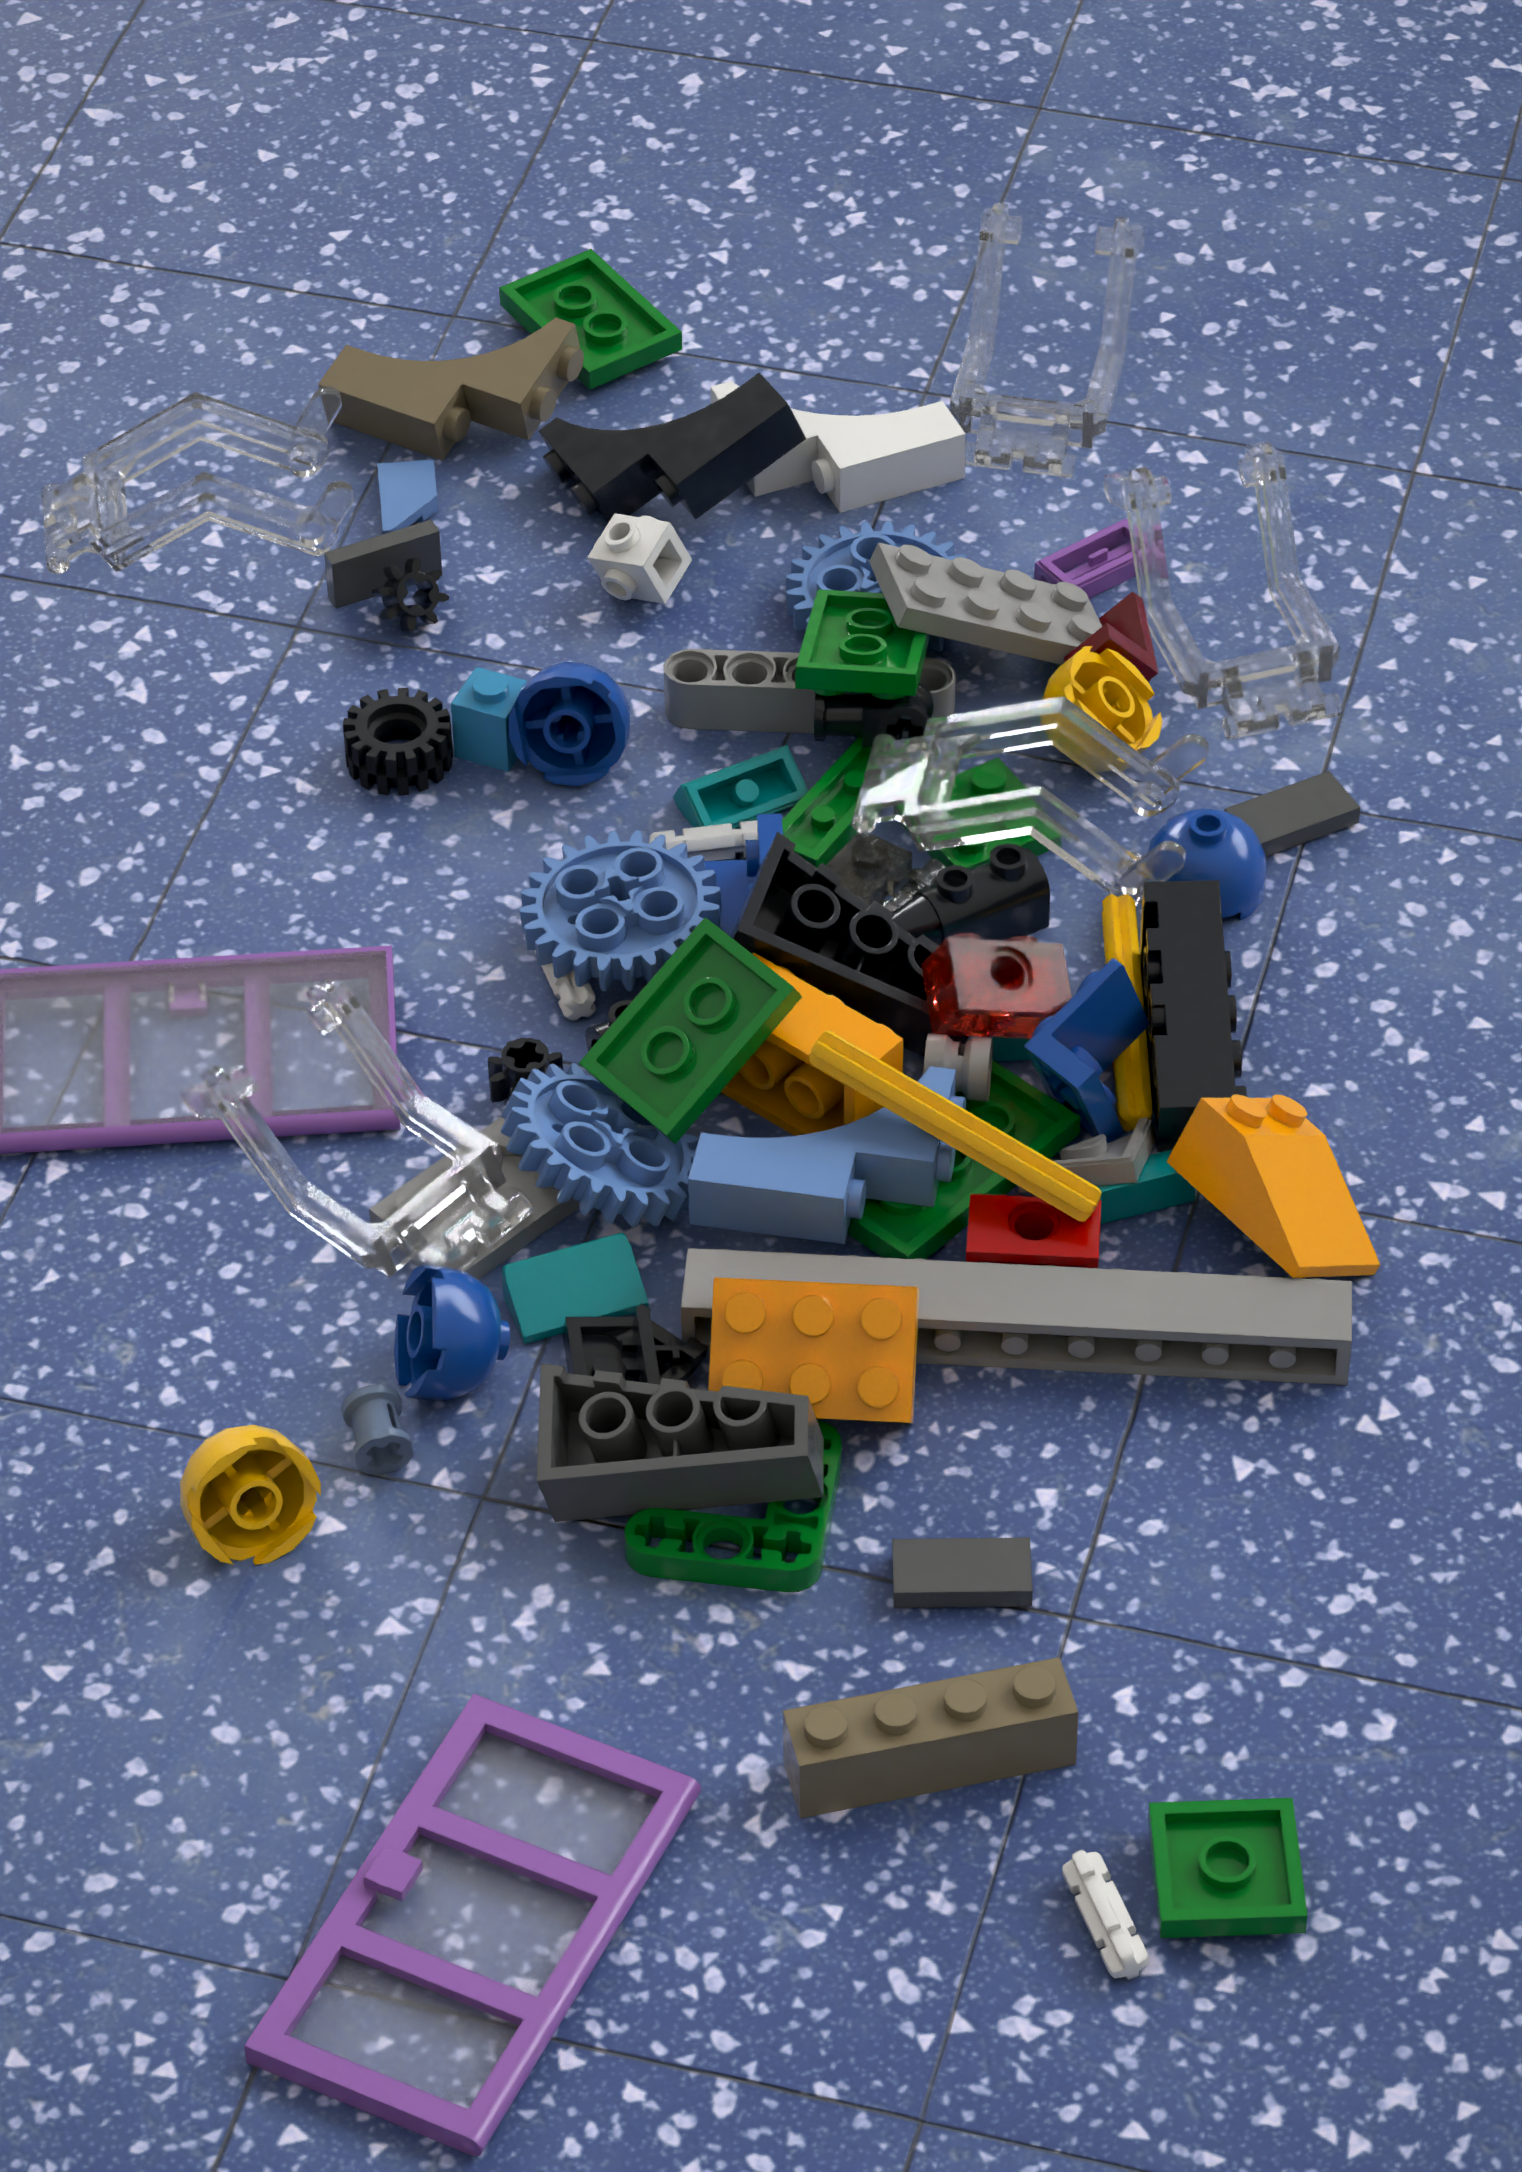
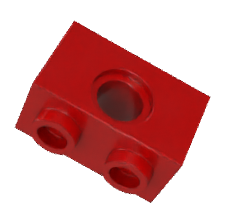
(1030, 1233)

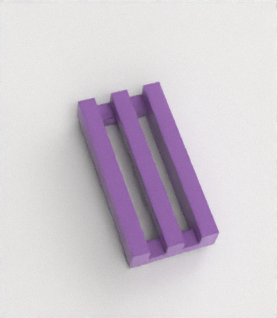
(1103, 567)

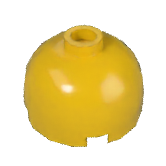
(1110, 693)
(249, 1494)

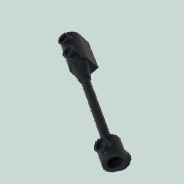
(992, 900)

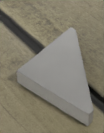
(1113, 1161)

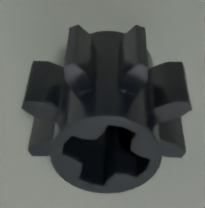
(425, 598)
(517, 1062)

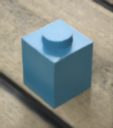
(482, 718)

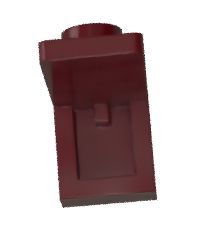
(1126, 632)

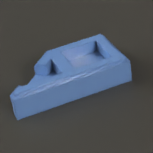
(406, 493)

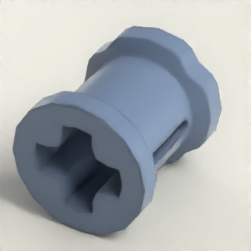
(379, 1437)

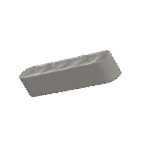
(759, 691)

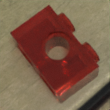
(969, 1001)

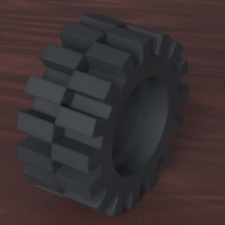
(398, 763)

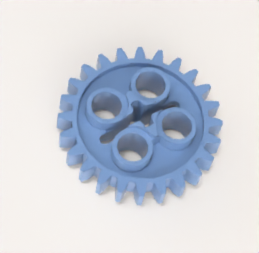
(846, 567)
(616, 908)
(596, 1148)

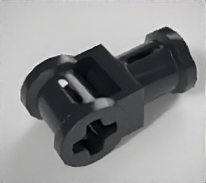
(870, 716)

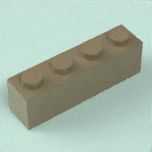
(930, 1737)

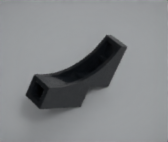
(685, 459)

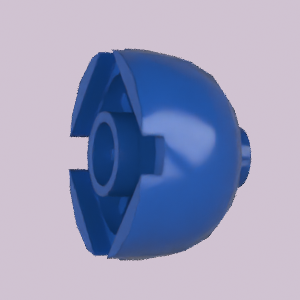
(570, 723)
(1222, 850)
(449, 1336)

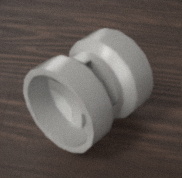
(970, 1060)

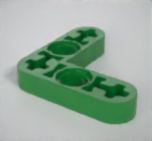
(777, 1535)

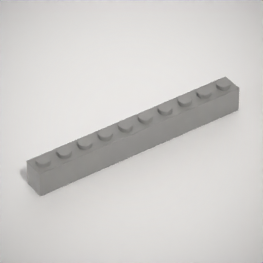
(1078, 1315)

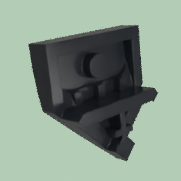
(629, 1347)

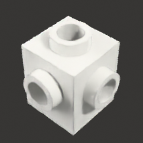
(639, 558)

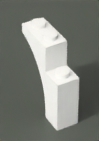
(867, 455)

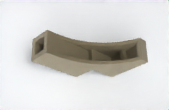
(433, 402)

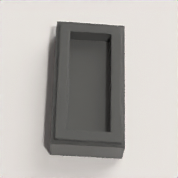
(359, 566)
(1298, 812)
(962, 1572)

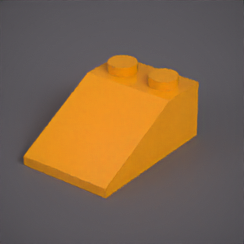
(1275, 1183)

